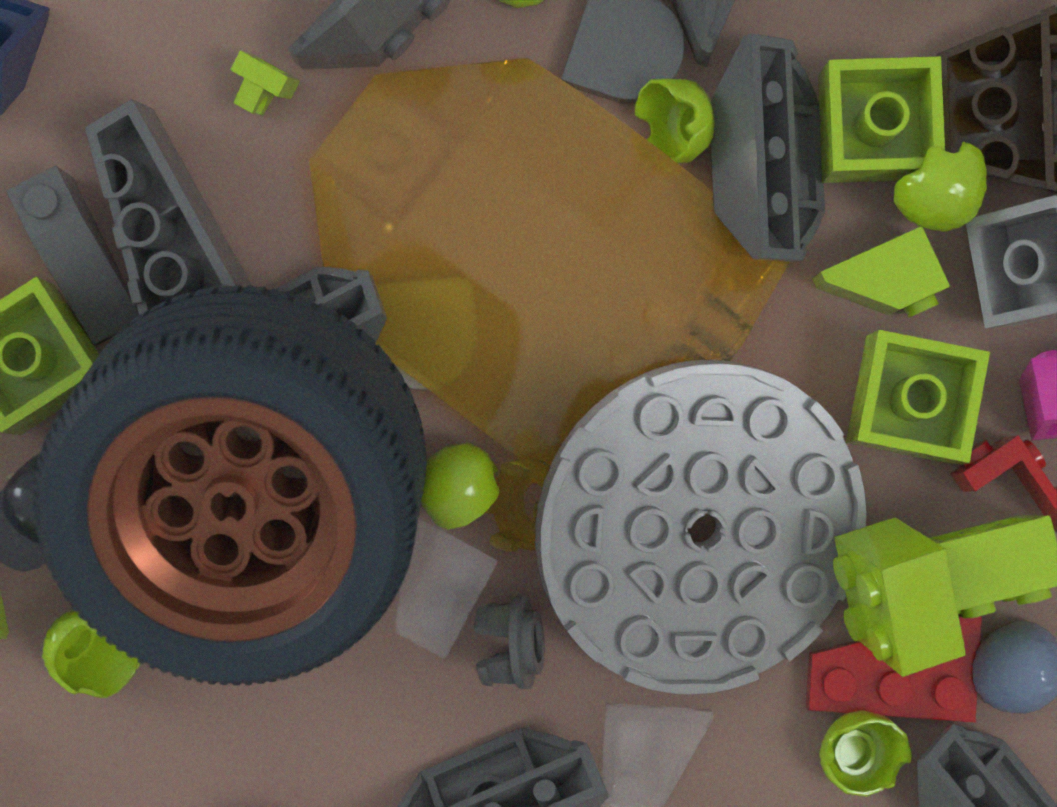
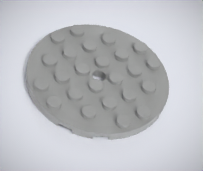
(642, 474)

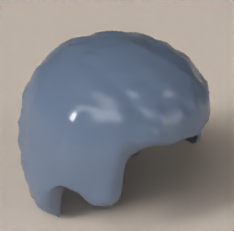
(1017, 668)

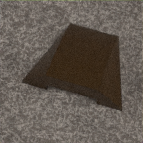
(1005, 99)

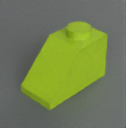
(889, 276)

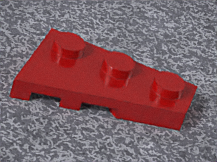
(852, 680)

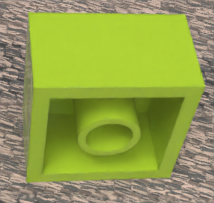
(879, 117)
(40, 355)
(918, 397)
(1001, 562)
(899, 596)

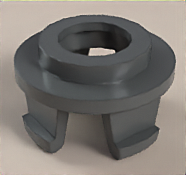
(525, 639)

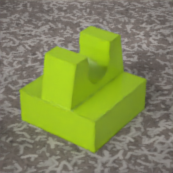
(261, 83)

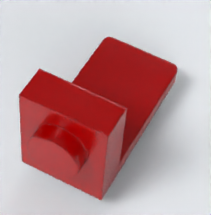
(1010, 452)

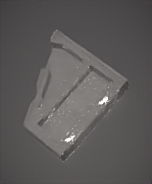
(440, 588)
(648, 751)

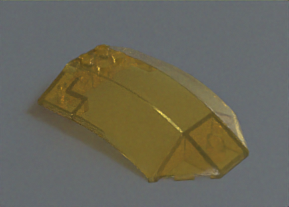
(527, 245)

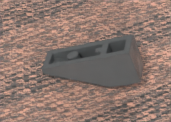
(74, 252)

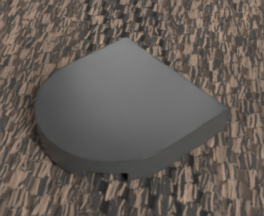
(623, 48)

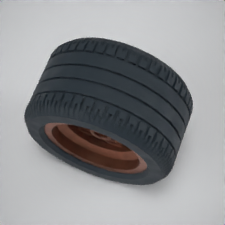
(214, 582)

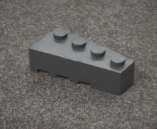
(157, 210)

